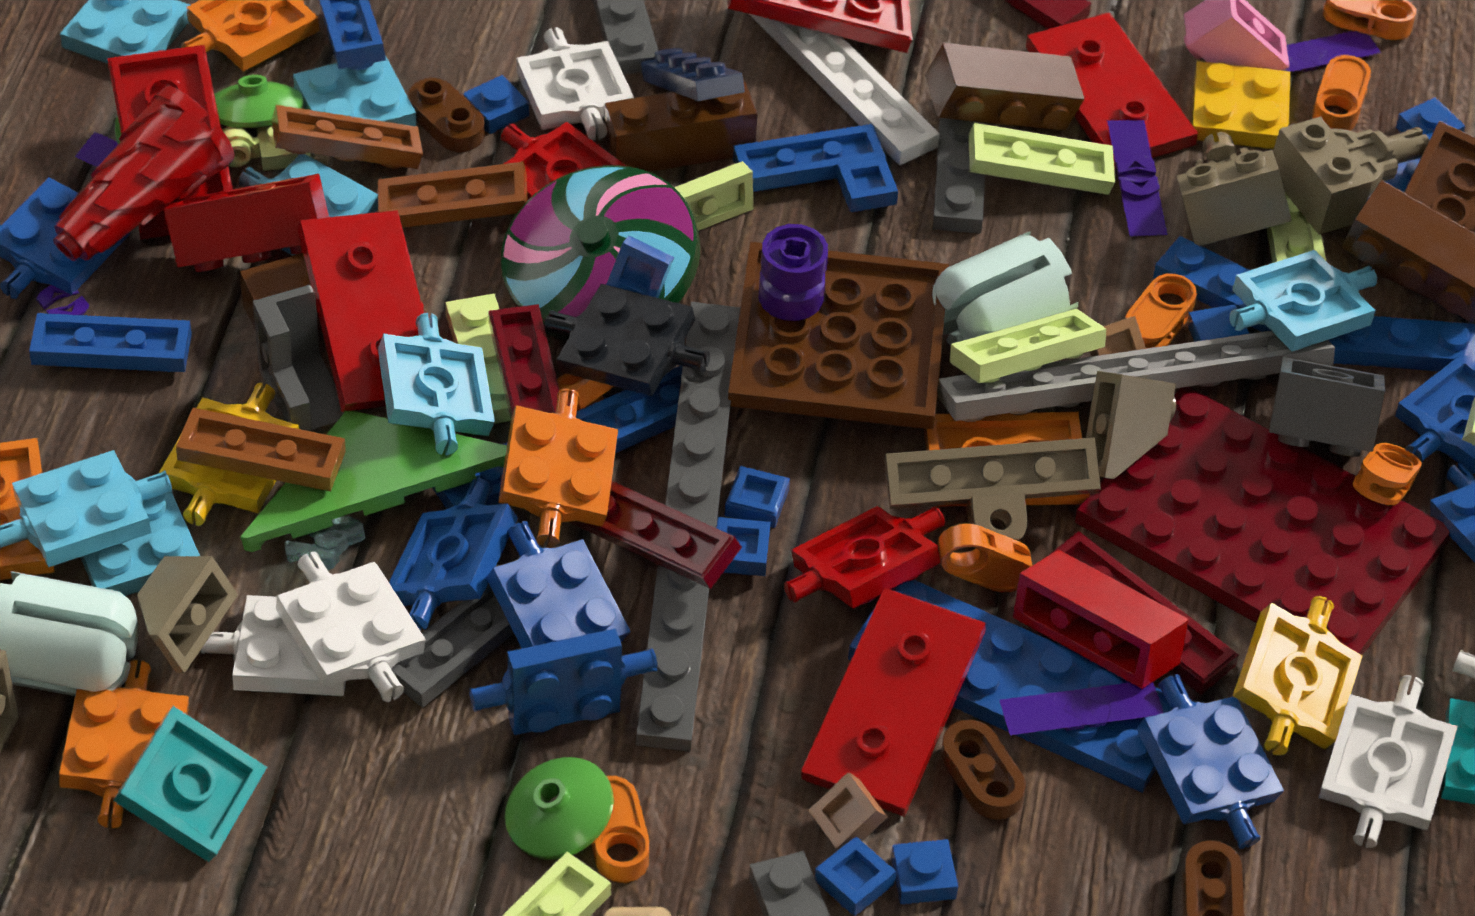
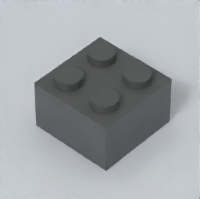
(1327, 406)

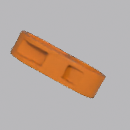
(1372, 17)
(1342, 86)
(1162, 321)
(1387, 474)
(992, 563)
(627, 827)

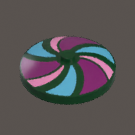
(574, 229)

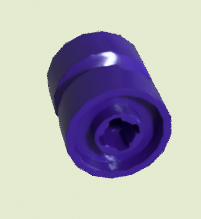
(793, 272)

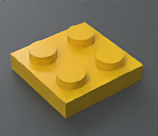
(1241, 102)

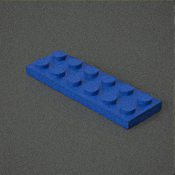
(1023, 664)

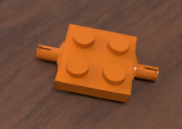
(250, 28)
(558, 467)
(109, 736)

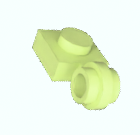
(262, 146)

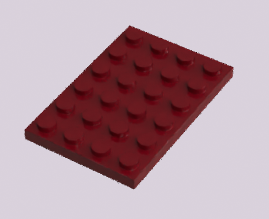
(1264, 523)

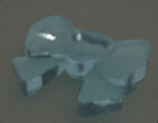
(328, 542)

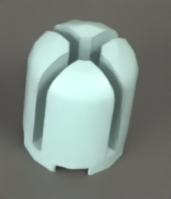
(1003, 288)
(66, 634)

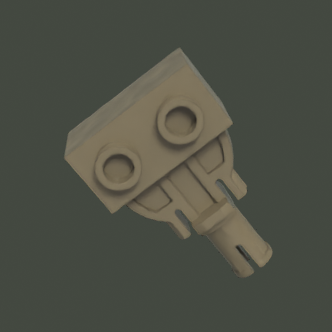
(1337, 169)
(1232, 192)

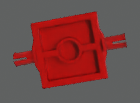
(554, 154)
(865, 556)

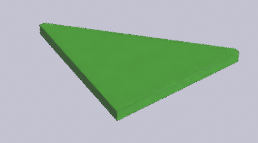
(376, 473)

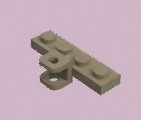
(993, 479)

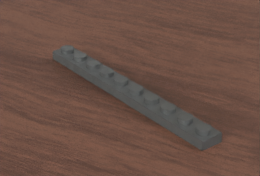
(693, 489)

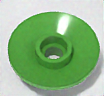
(254, 101)
(567, 822)

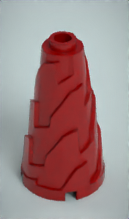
(156, 162)

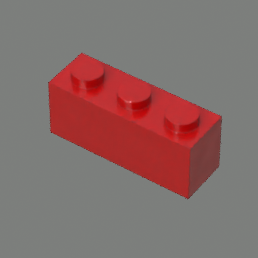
(243, 222)
(1100, 618)

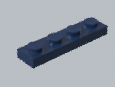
(691, 75)

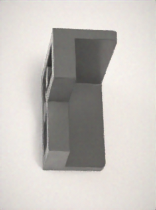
(292, 359)

